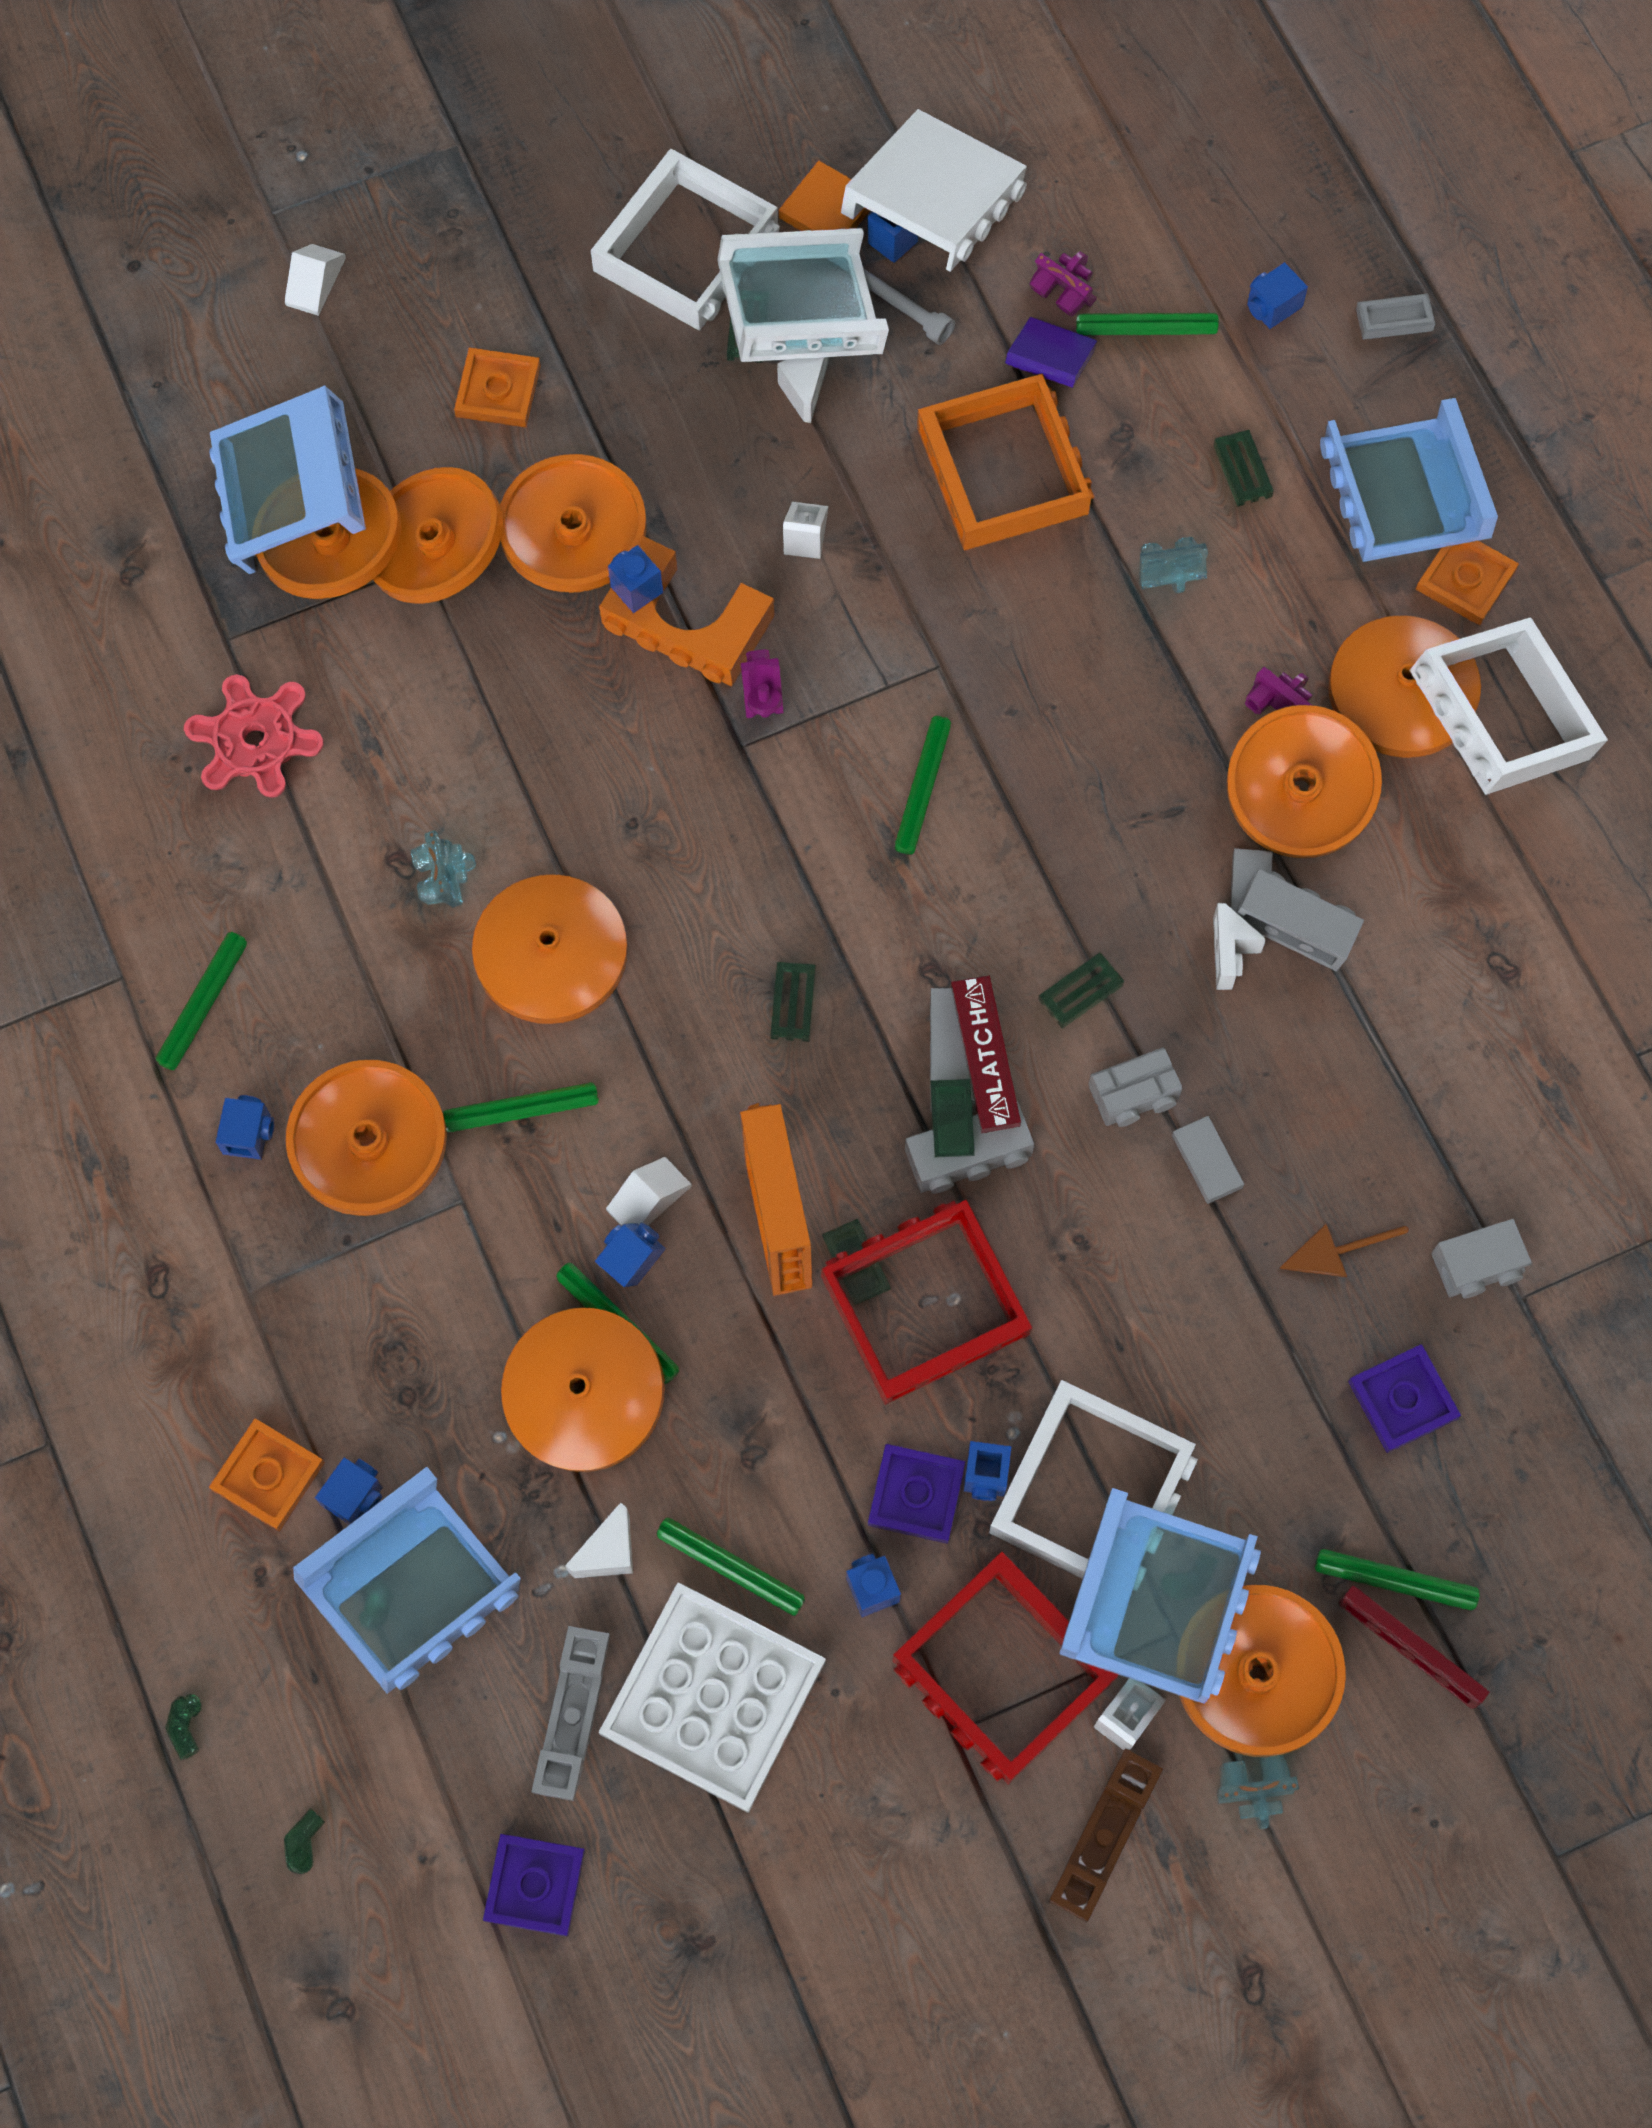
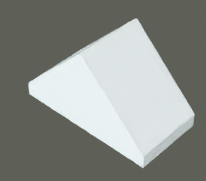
(312, 277)
(802, 383)
(804, 530)
(648, 1193)
(606, 1550)
(1129, 1713)

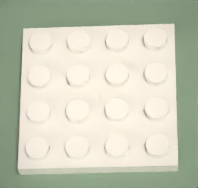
(712, 1697)

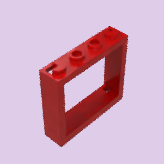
(910, 1233)
(941, 1704)

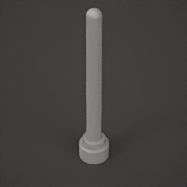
(937, 326)

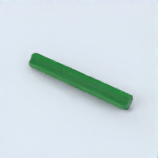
(1147, 323)
(922, 785)
(201, 1001)
(521, 1107)
(592, 1297)
(730, 1566)
(1397, 1579)

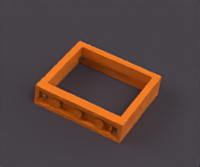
(990, 403)
(776, 1198)

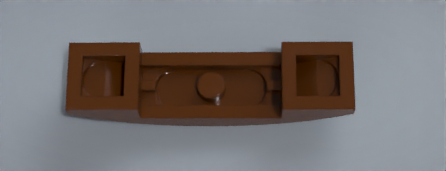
(1105, 1835)

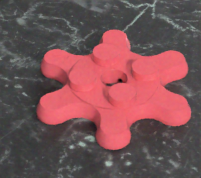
(247, 714)

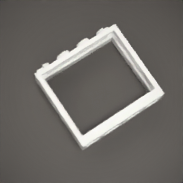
(670, 172)
(1547, 680)
(1069, 1394)

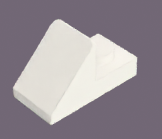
(1232, 939)

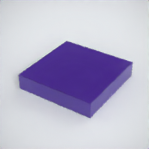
(1051, 352)
(1404, 1398)
(916, 1493)
(534, 1885)

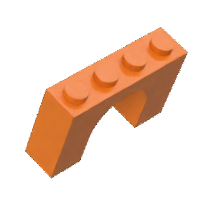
(712, 649)

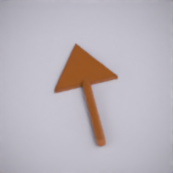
(1322, 1256)

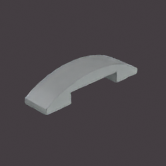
(572, 1714)

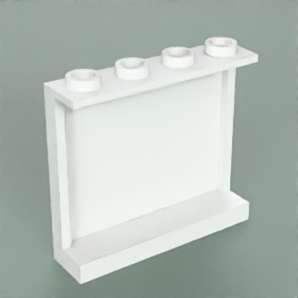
(937, 185)

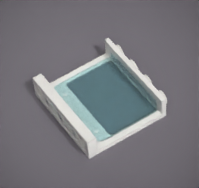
(799, 295)

